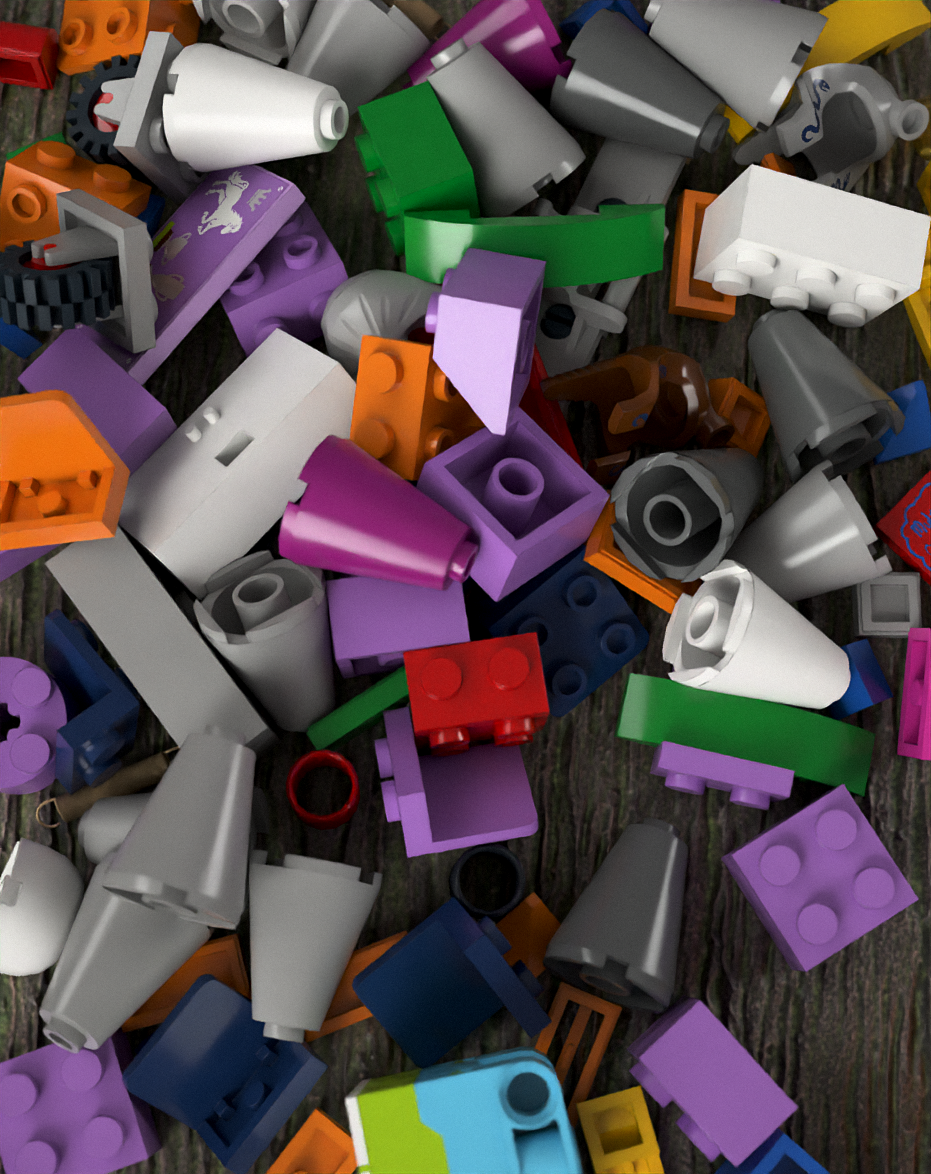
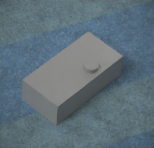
(157, 641)

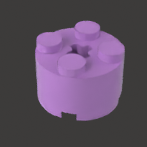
(43, 708)

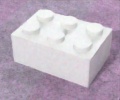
(811, 247)

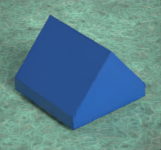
(866, 683)

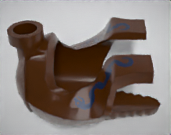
(642, 398)

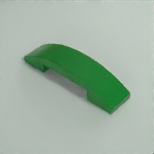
(576, 248)
(747, 728)

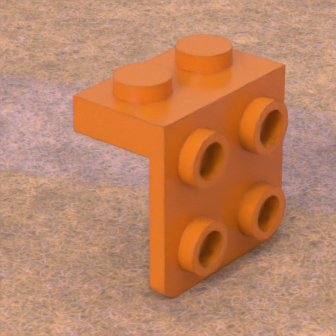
(109, 28)
(50, 168)
(406, 406)
(55, 473)

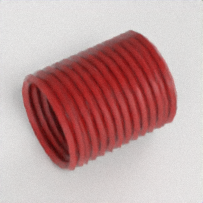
(319, 759)

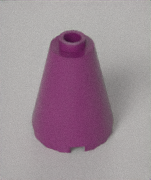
(515, 34)
(372, 523)

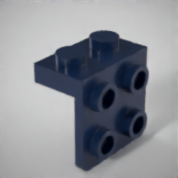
(579, 623)
(106, 729)
(447, 983)
(222, 1074)

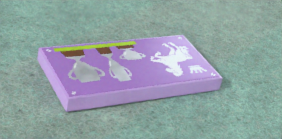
(204, 253)

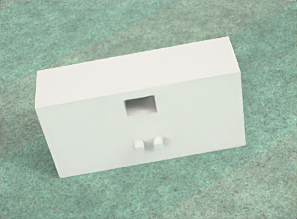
(237, 460)

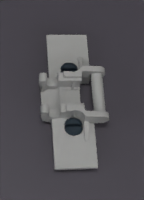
(569, 316)

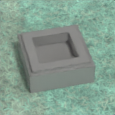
(887, 606)

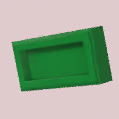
(360, 712)

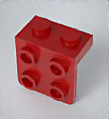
(477, 693)

